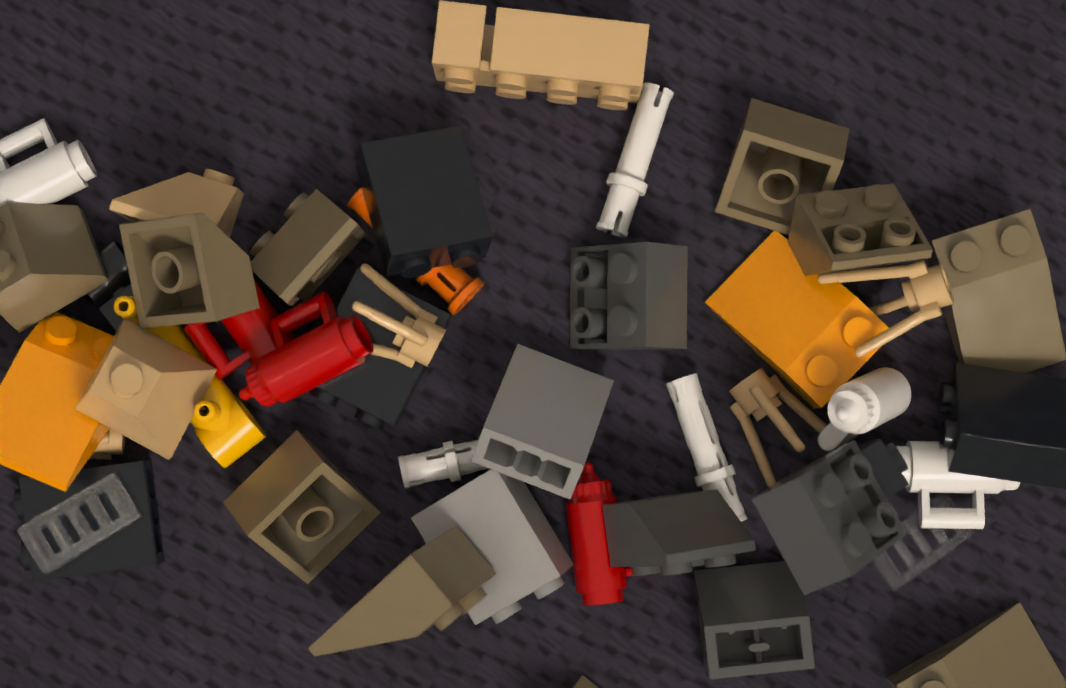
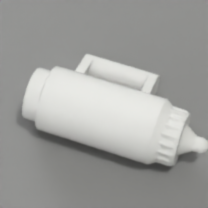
(47, 175)
(864, 406)
(930, 474)

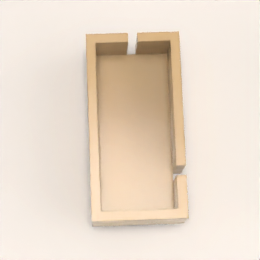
(540, 54)

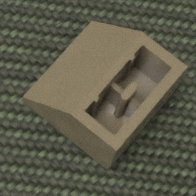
(854, 230)

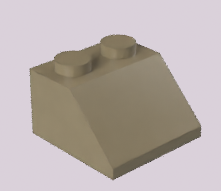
(775, 160)
(305, 247)
(44, 261)
(186, 271)
(300, 507)

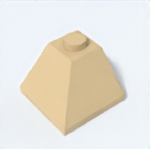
(184, 196)
(146, 389)

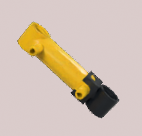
(220, 417)

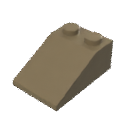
(1001, 295)
(423, 590)
(991, 655)

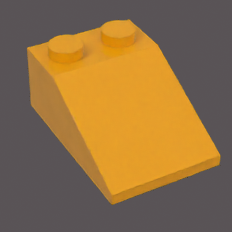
(796, 322)
(38, 398)

